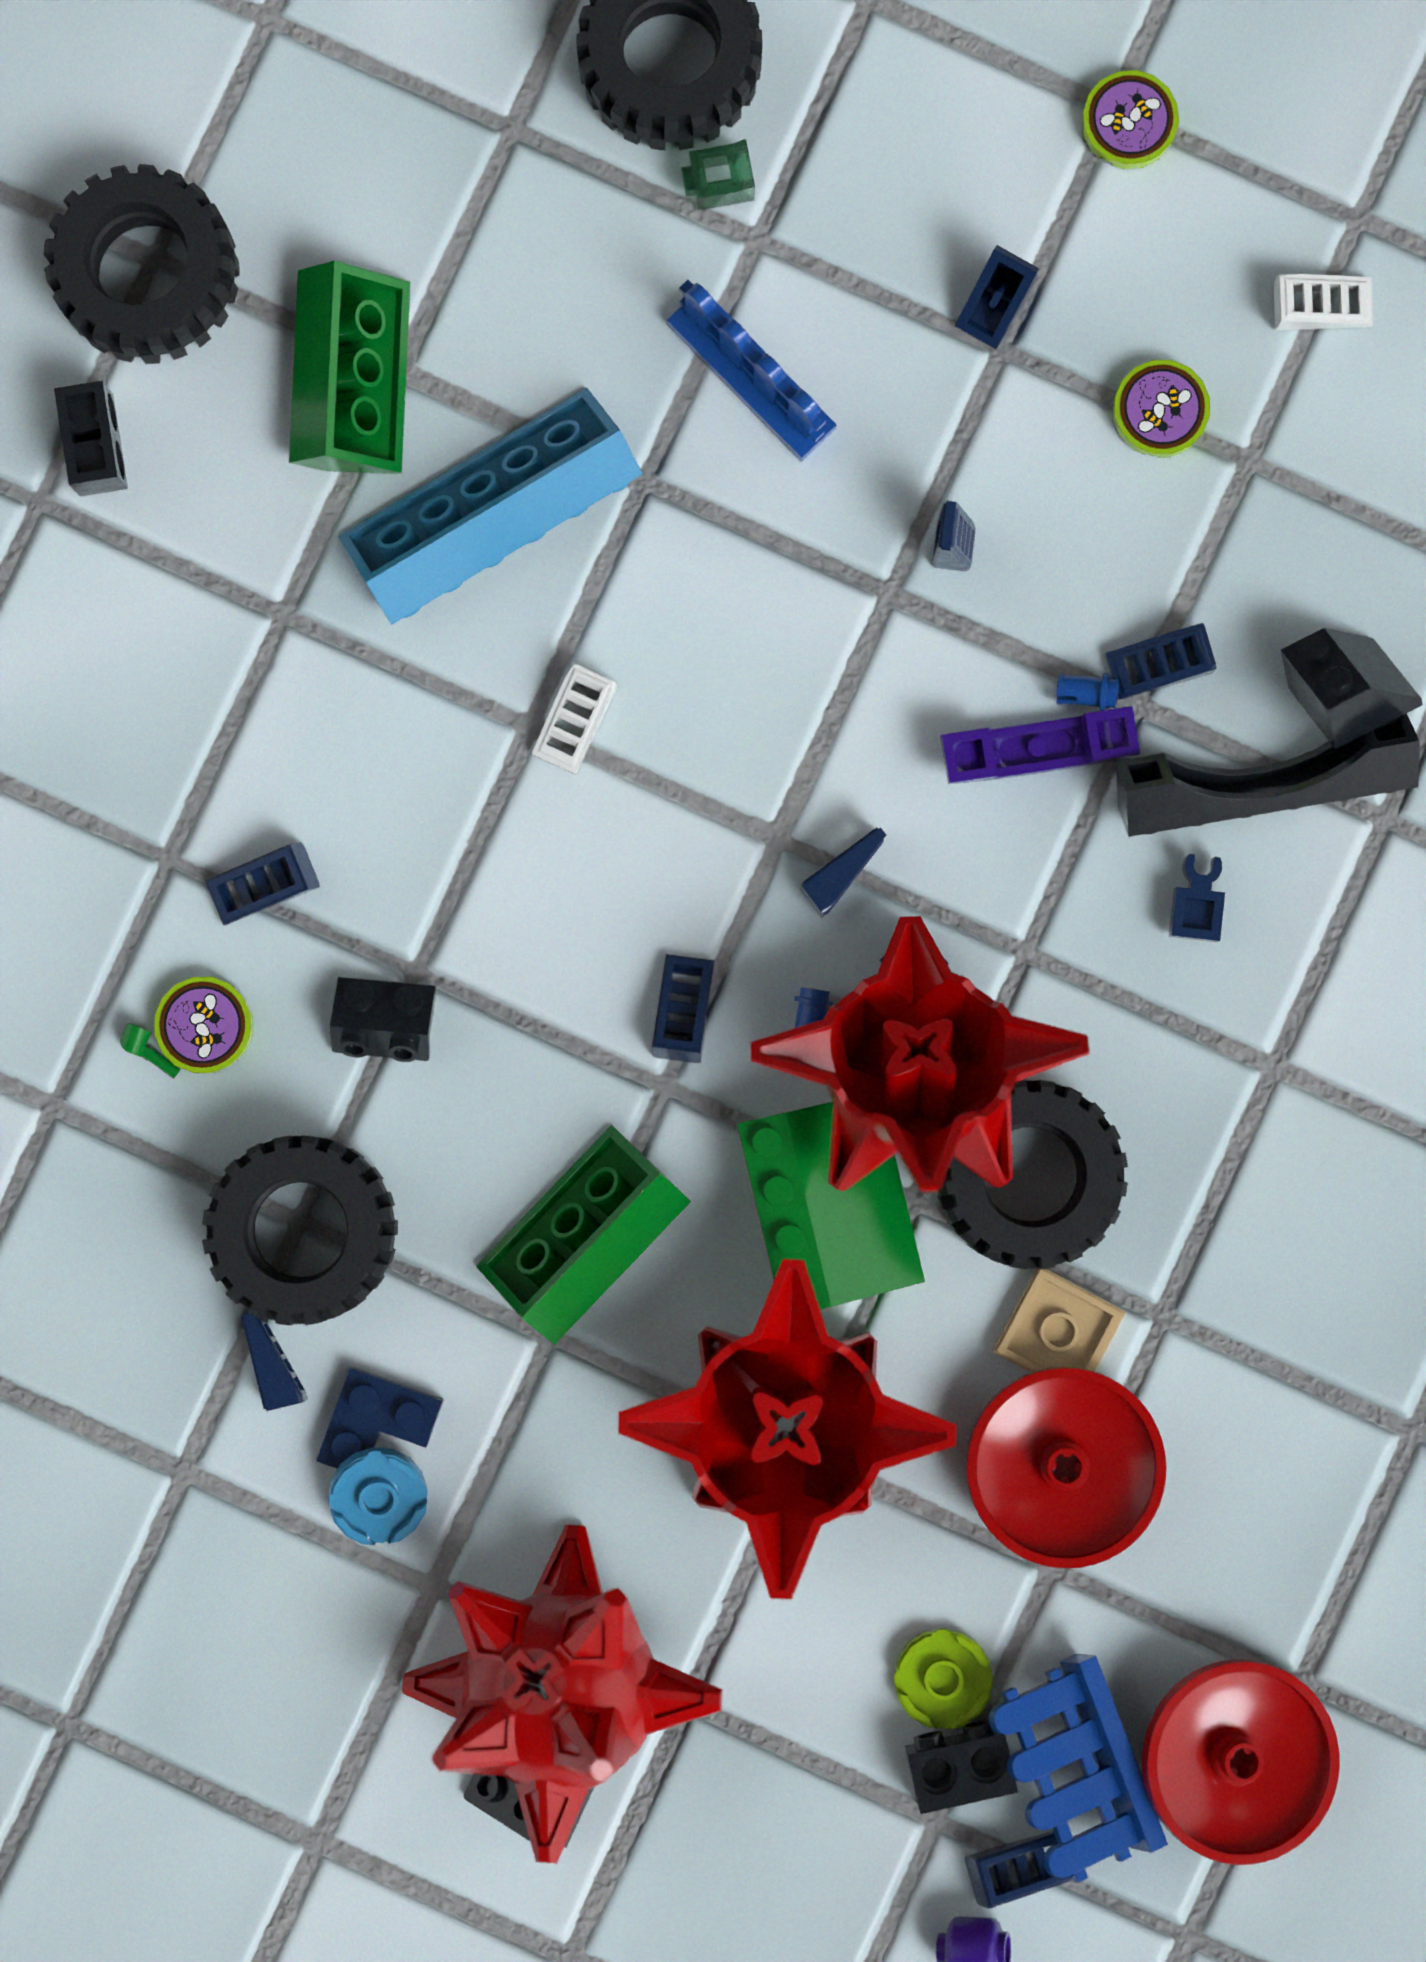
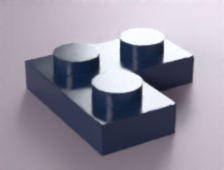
(375, 1406)

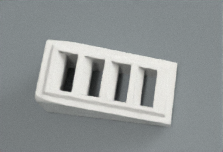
(1288, 319)
(592, 680)

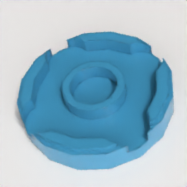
(378, 1496)

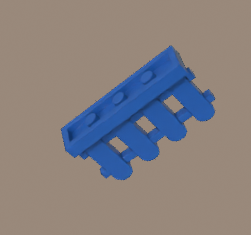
(749, 372)
(1115, 1780)

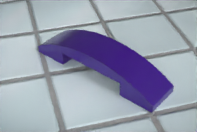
(1040, 746)

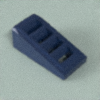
(953, 538)
(1175, 639)
(300, 868)
(832, 880)
(679, 1049)
(273, 1371)
(981, 1882)

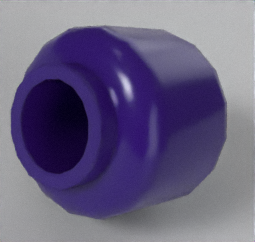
(973, 1941)

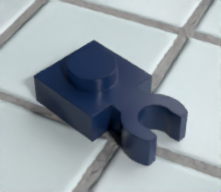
(1197, 909)

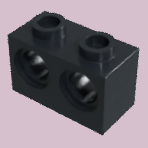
(90, 438)
(962, 1782)

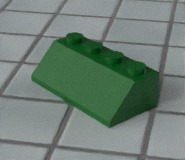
(349, 370)
(582, 1235)

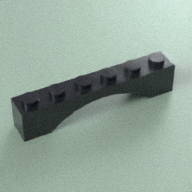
(1172, 794)

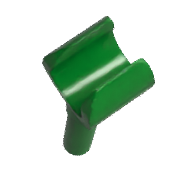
(135, 1040)

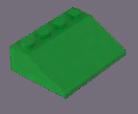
(849, 1239)

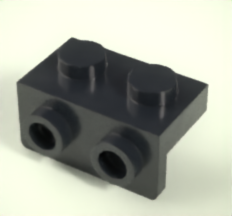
(382, 1019)

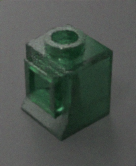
(720, 193)

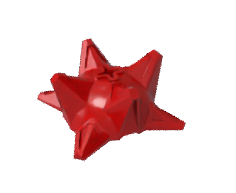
(919, 1067)
(798, 1478)
(553, 1690)

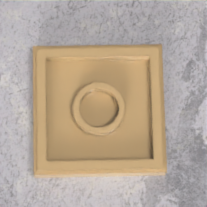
(1057, 1325)

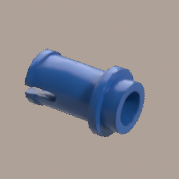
(1087, 691)
(811, 1006)

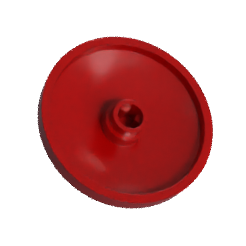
(1066, 1467)
(1240, 1761)

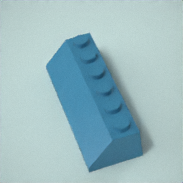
(491, 505)

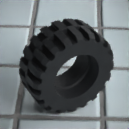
(677, 111)
(108, 212)
(1084, 1216)
(234, 1245)

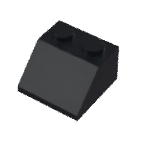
(1346, 684)

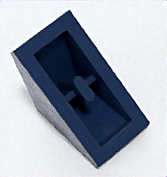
(997, 297)

